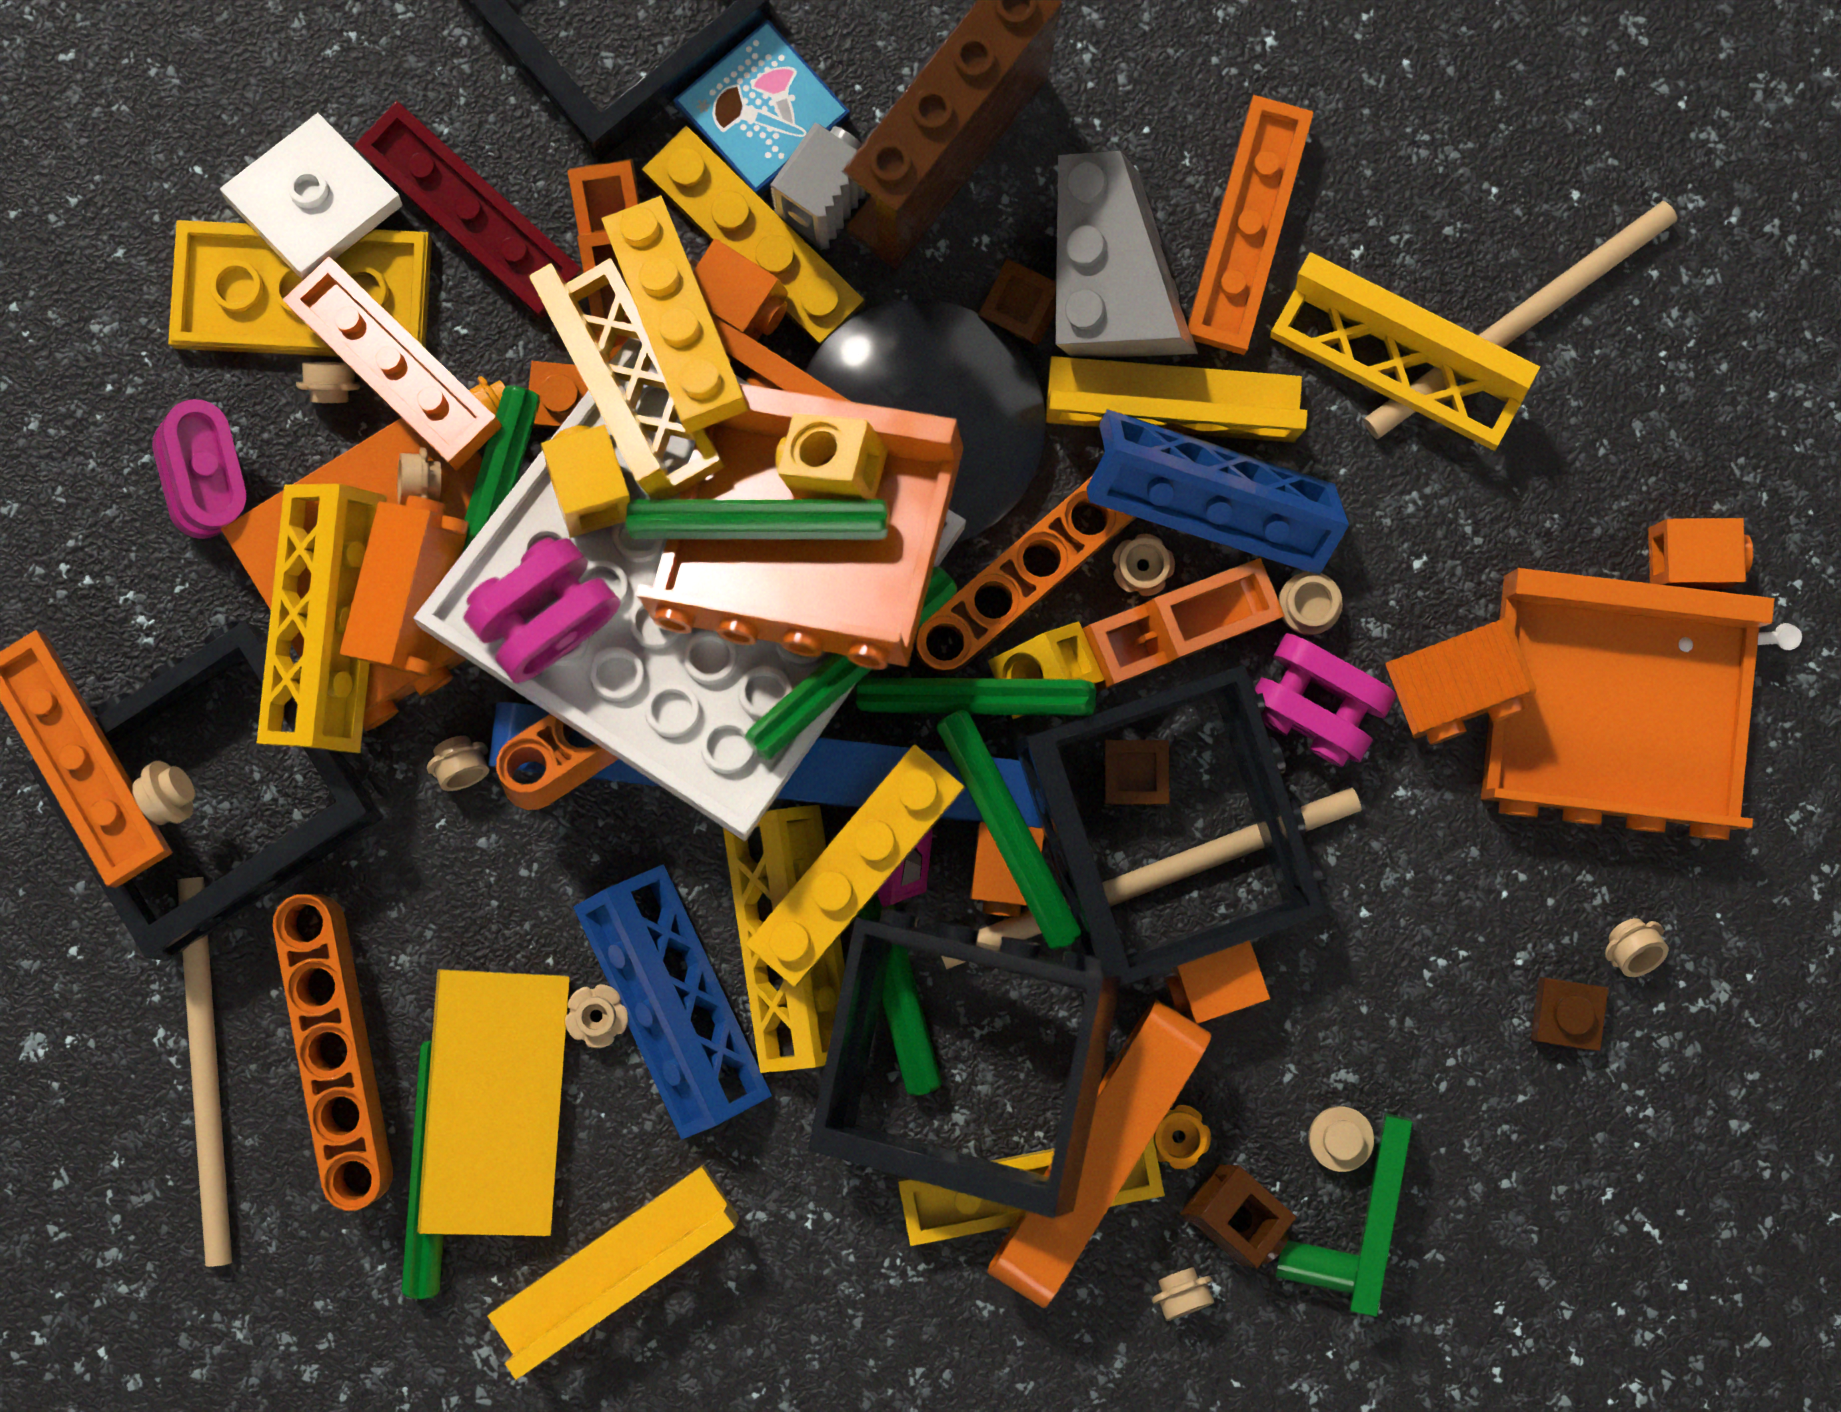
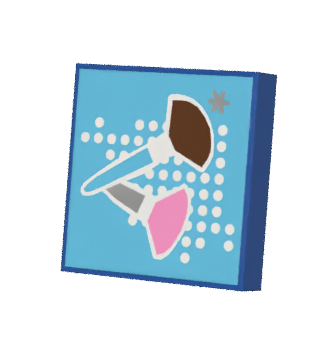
(759, 106)

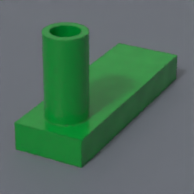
(1361, 1273)

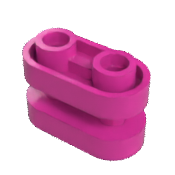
(199, 468)
(546, 573)
(1333, 735)

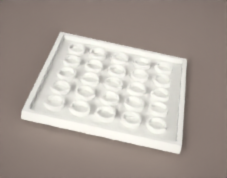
(640, 691)

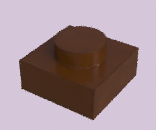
(1021, 302)
(1135, 772)
(1569, 1013)

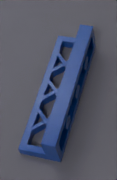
(1216, 493)
(662, 1006)

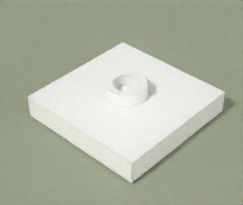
(311, 196)

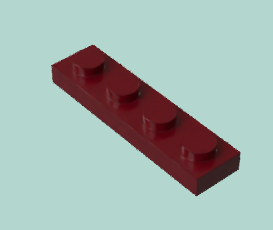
(462, 204)

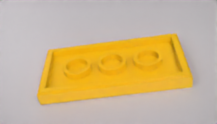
(234, 287)
(493, 1103)

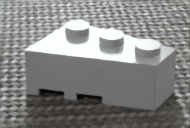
(1111, 265)

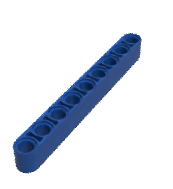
(829, 774)

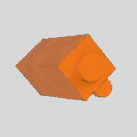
(401, 568)

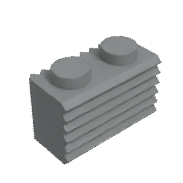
(813, 190)

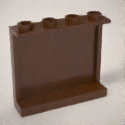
(950, 121)

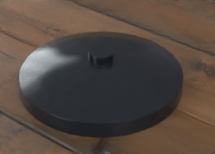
(952, 366)

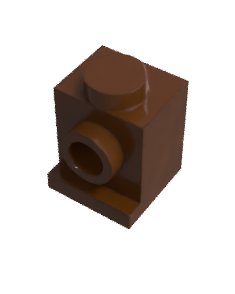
(1264, 1222)

